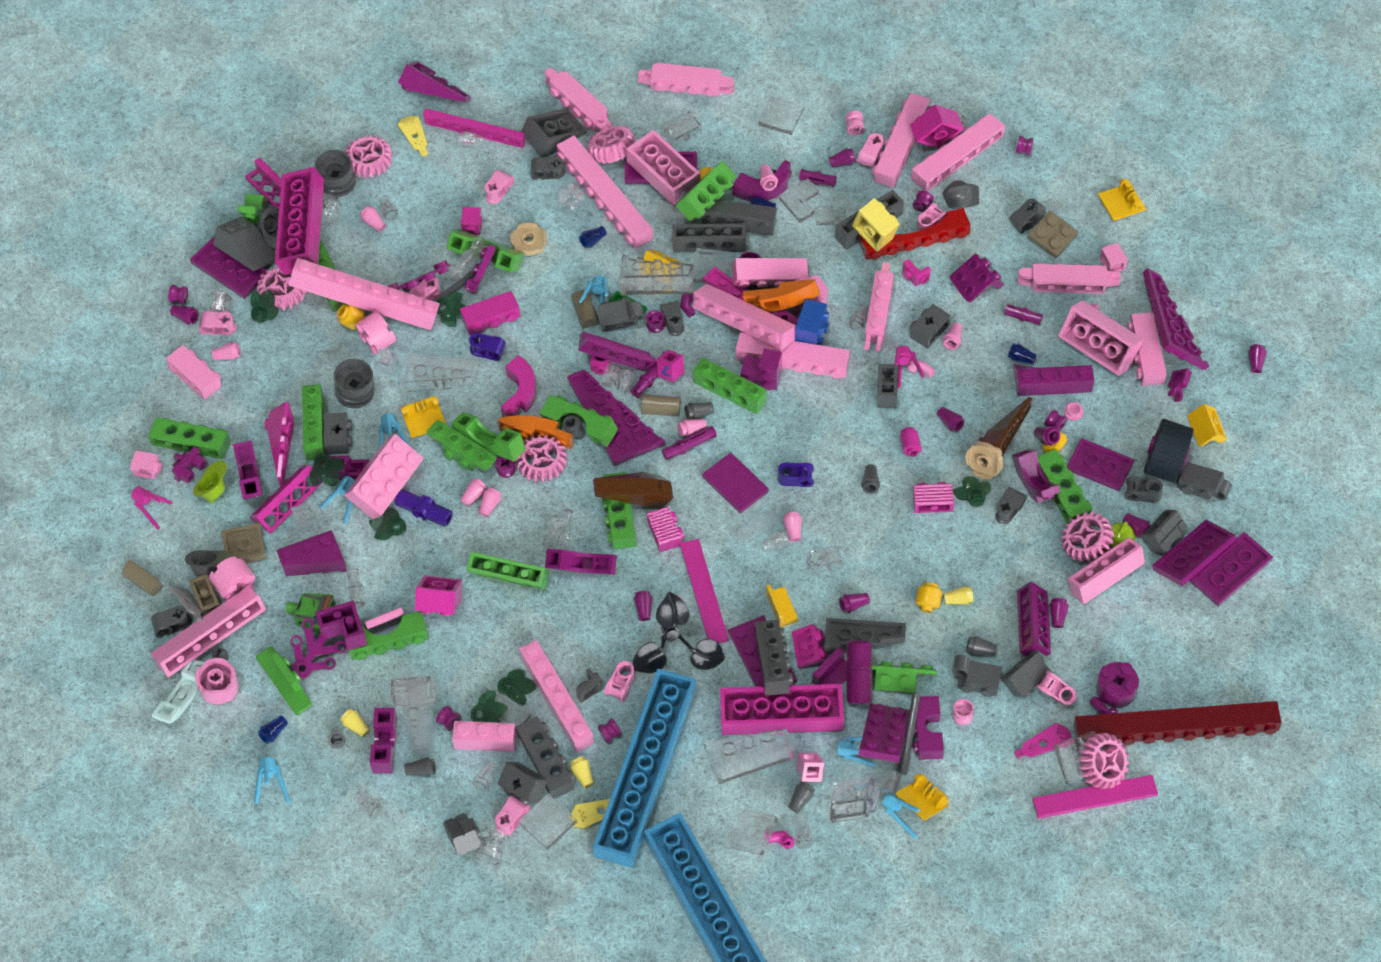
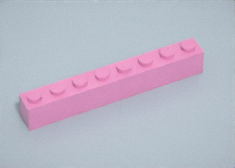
(604, 192)
(364, 294)

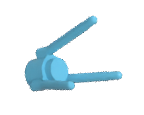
(598, 286)
(389, 425)
(342, 488)
(849, 750)
(267, 770)
(894, 803)

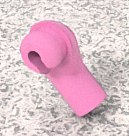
(927, 369)

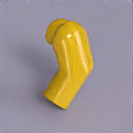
(1059, 445)

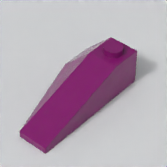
(421, 79)

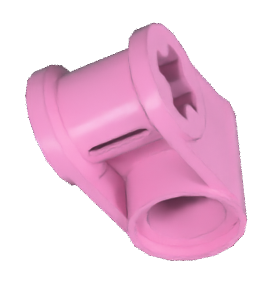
(870, 152)
(498, 186)
(930, 217)
(427, 291)
(216, 322)
(619, 684)
(1054, 686)
(511, 813)

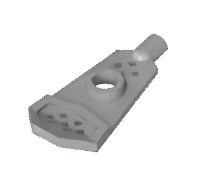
(187, 601)

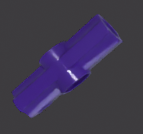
(423, 507)

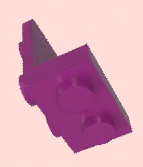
(975, 277)

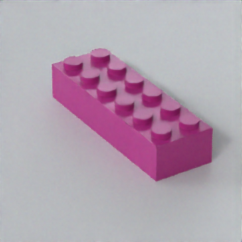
(299, 218)
(801, 710)

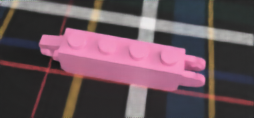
(687, 79)
(577, 99)
(1068, 278)
(879, 307)

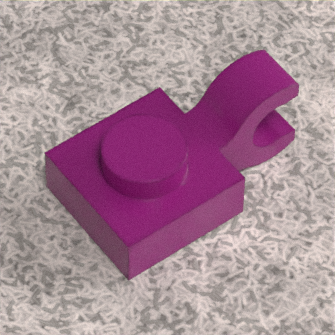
(1178, 380)

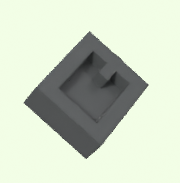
(589, 688)

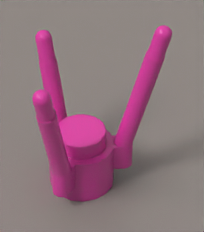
(903, 357)
(144, 497)

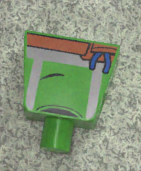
(307, 606)

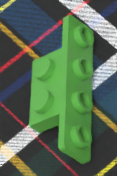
(460, 448)
(898, 678)
(284, 679)

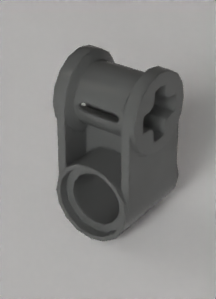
(545, 168)
(1026, 216)
(673, 317)
(1142, 489)
(1009, 505)
(170, 621)

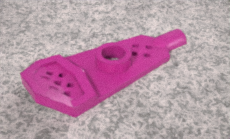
(1049, 736)

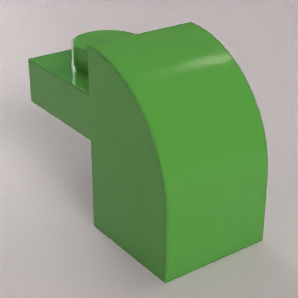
(253, 207)

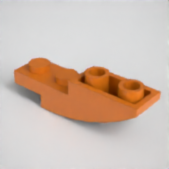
(786, 296)
(533, 426)

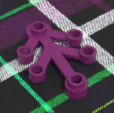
(441, 268)
(314, 649)

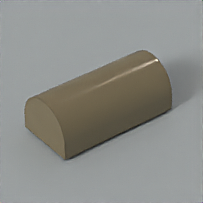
(585, 311)
(660, 405)
(141, 578)
(204, 594)

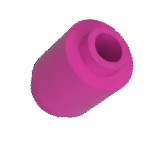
(910, 441)

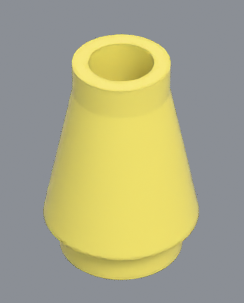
(959, 596)
(354, 722)
(581, 770)

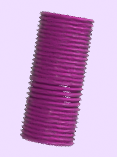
(858, 676)

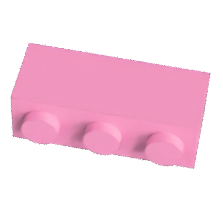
(194, 372)
(484, 736)

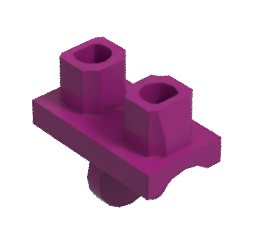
(185, 463)

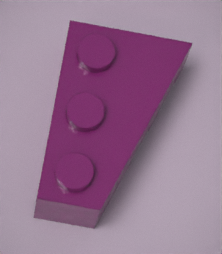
(312, 556)

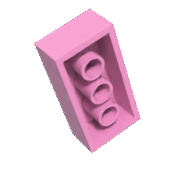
(662, 166)
(1100, 338)
(383, 476)

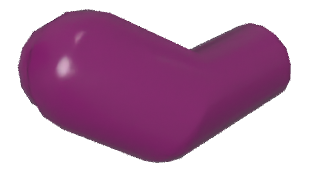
(685, 302)
(1100, 707)

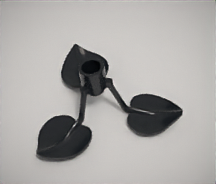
(669, 614)

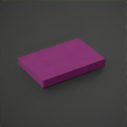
(1100, 464)
(735, 483)

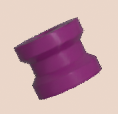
(1024, 145)
(922, 200)
(177, 294)
(652, 317)
(1055, 420)
(505, 471)
(447, 717)
(609, 730)

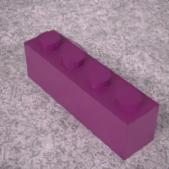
(1053, 380)

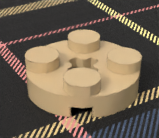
(530, 230)
(990, 453)

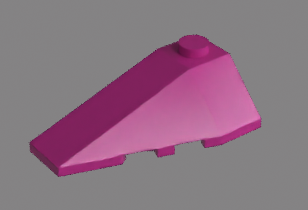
(280, 431)

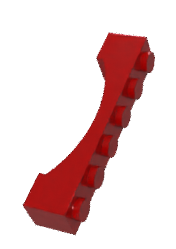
(952, 226)

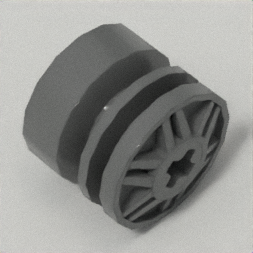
(337, 172)
(354, 383)

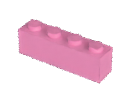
(767, 271)
(1149, 357)
(1106, 570)

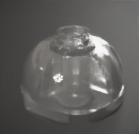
(331, 209)

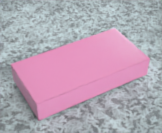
(383, 618)

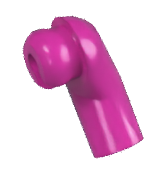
(782, 838)

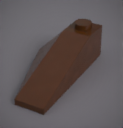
(1004, 431)
(635, 488)

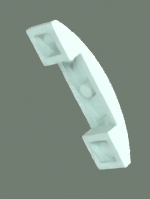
(180, 696)

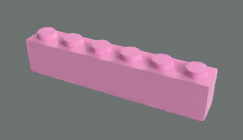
(900, 142)
(957, 152)
(744, 316)
(799, 356)
(207, 633)
(556, 696)

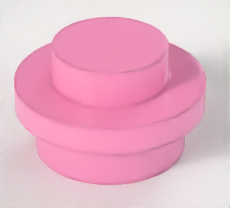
(1073, 411)

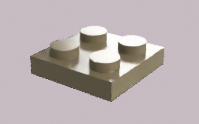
(1052, 234)
(245, 542)

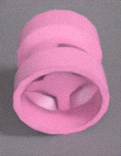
(855, 123)
(963, 707)

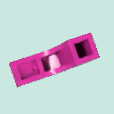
(523, 376)

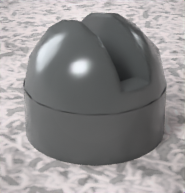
(223, 653)
(337, 736)

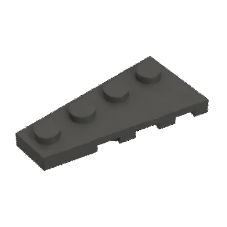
(878, 632)

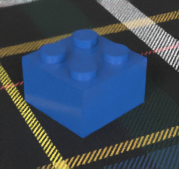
(812, 323)

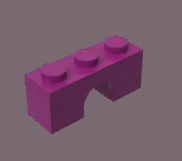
(384, 740)
(928, 743)

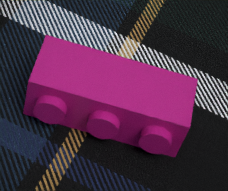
(490, 313)

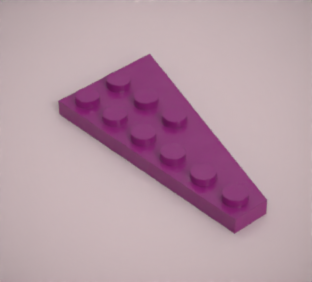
(1172, 327)
(632, 436)

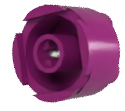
(1117, 684)

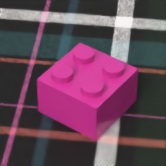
(936, 126)
(438, 595)

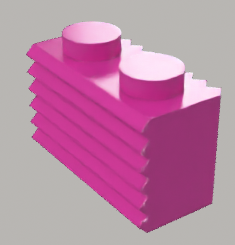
(933, 497)
(664, 528)

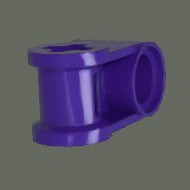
(488, 347)
(796, 474)

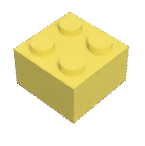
(876, 224)

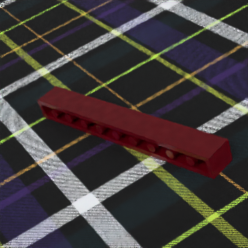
(1184, 722)

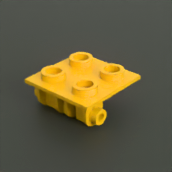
(1121, 201)
(422, 415)
(922, 796)

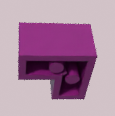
(764, 370)
(342, 620)

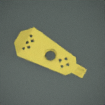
(412, 126)
(589, 811)

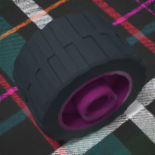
(1168, 450)

